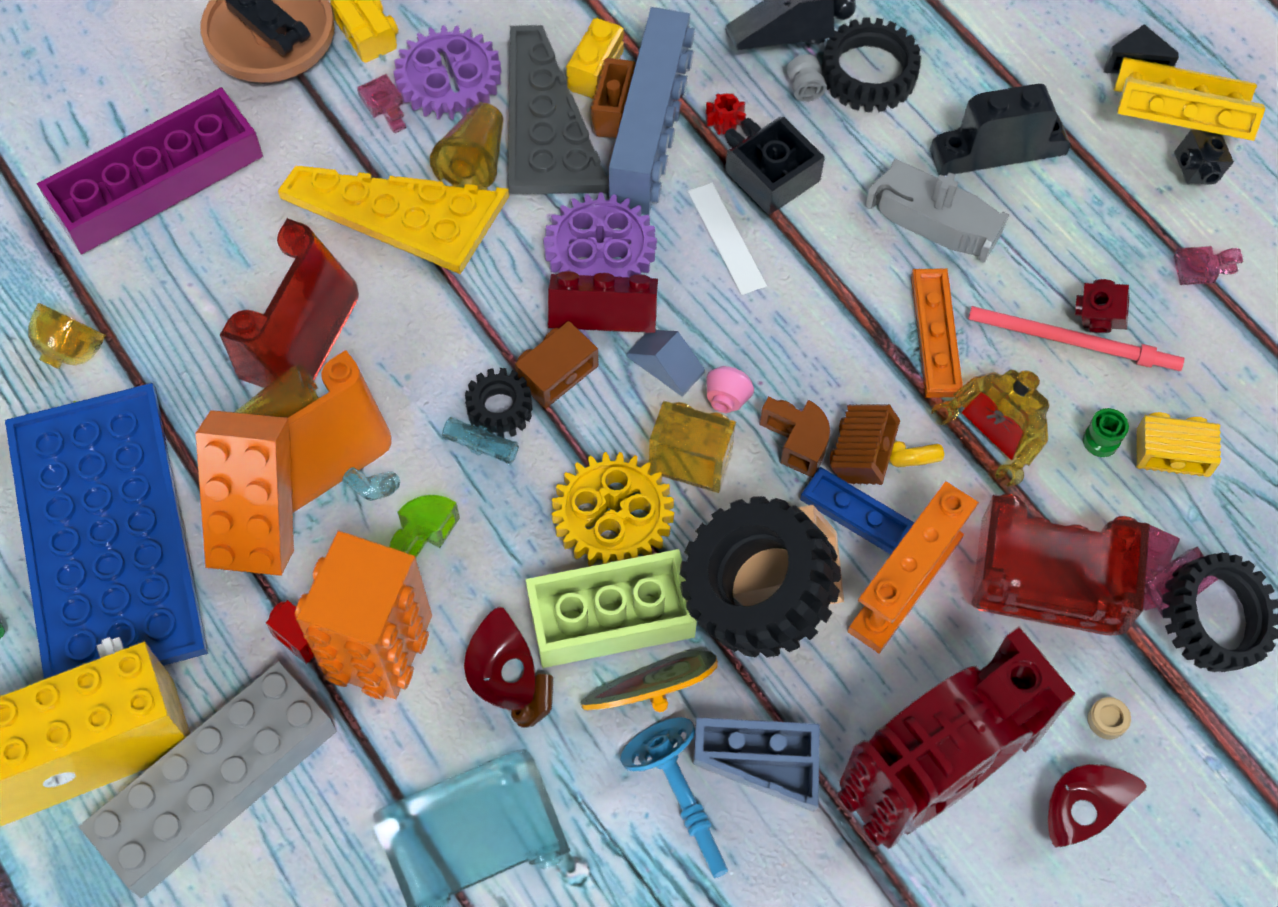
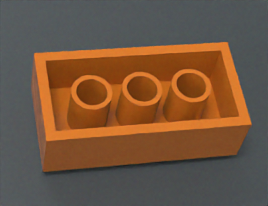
(245, 492)

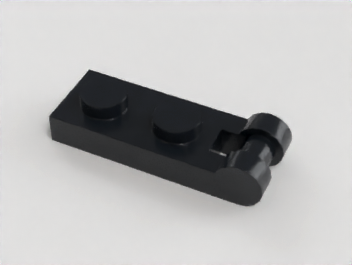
(270, 23)

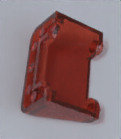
(301, 317)

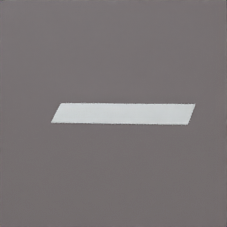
(727, 239)

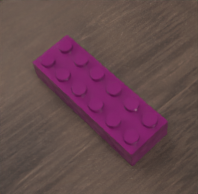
(151, 170)

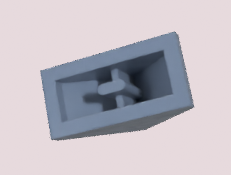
(668, 359)

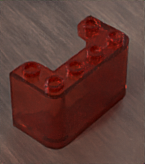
(1059, 570)

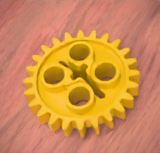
(591, 487)

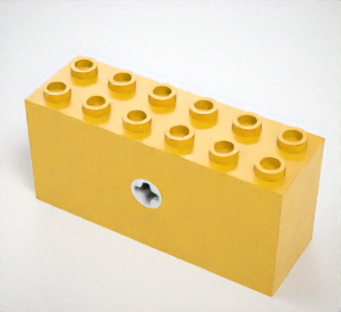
(86, 728)

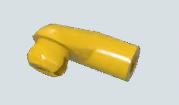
(915, 456)

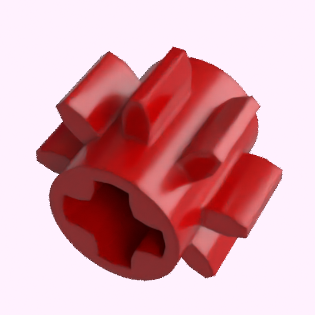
(725, 113)

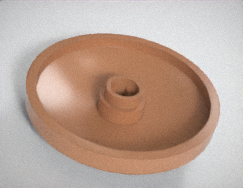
(250, 58)

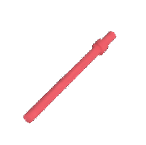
(1143, 355)

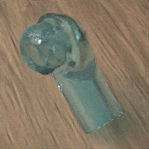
(372, 487)

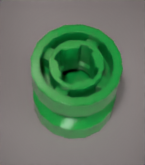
(1105, 432)

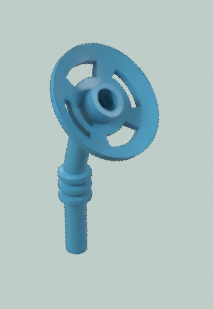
(658, 746)

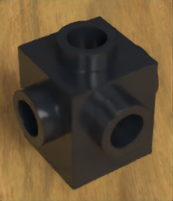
(1203, 157)

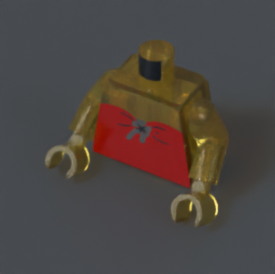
(1007, 413)

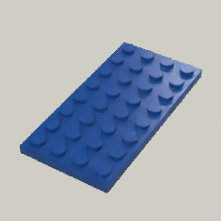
(103, 531)

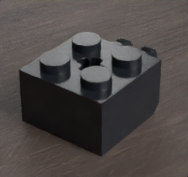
(772, 162)

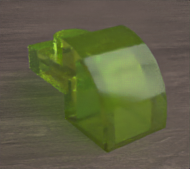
(423, 521)

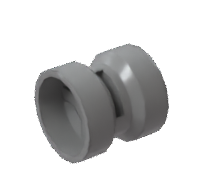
(809, 82)

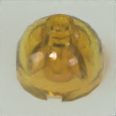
(62, 338)

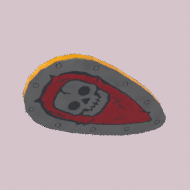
(654, 681)

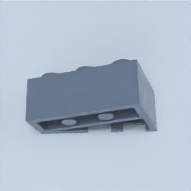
(763, 755)

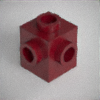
(1103, 306)

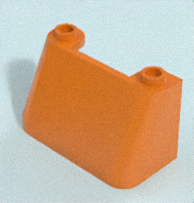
(335, 432)

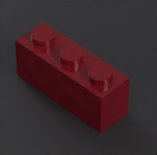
(603, 302)

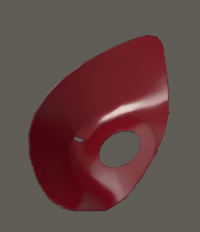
(489, 649)
(1100, 785)

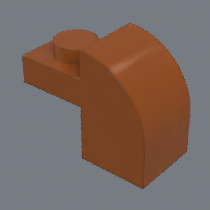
(806, 433)

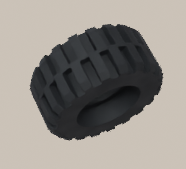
(728, 544)

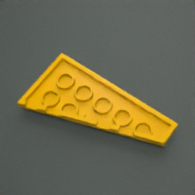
(408, 213)

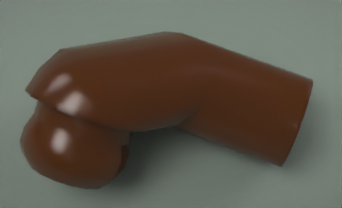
(540, 705)

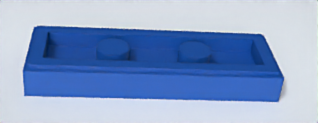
(856, 510)

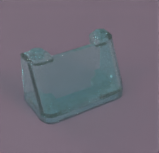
(470, 829)

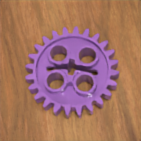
(427, 83)
(600, 240)

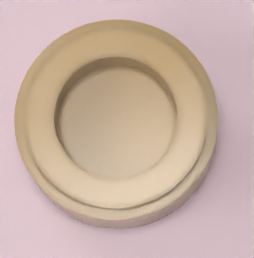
(1109, 718)

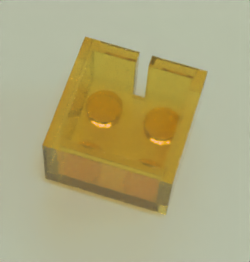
(691, 445)

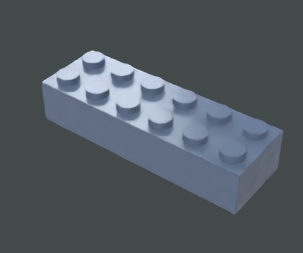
(651, 109)

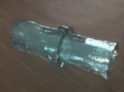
(480, 440)

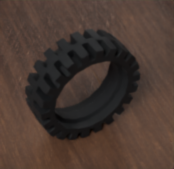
(877, 36)
(1256, 607)

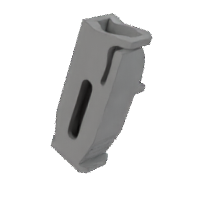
(937, 209)

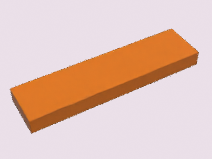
(936, 332)

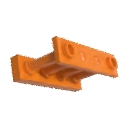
(912, 567)

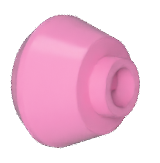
(728, 389)

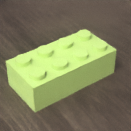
(609, 608)

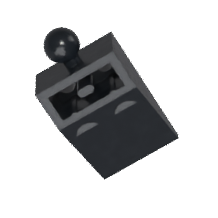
(788, 22)

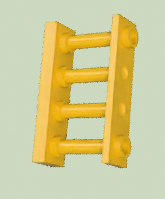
(1188, 99)

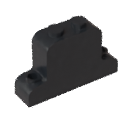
(1002, 131)

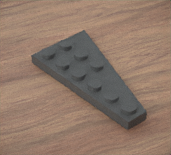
(546, 130)

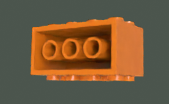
(366, 615)

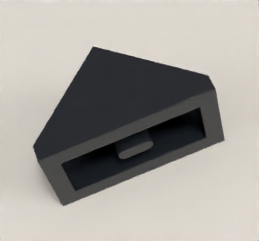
(1141, 45)

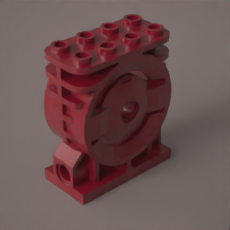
(952, 740)

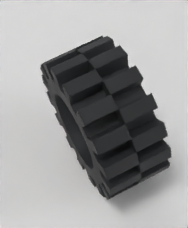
(494, 385)

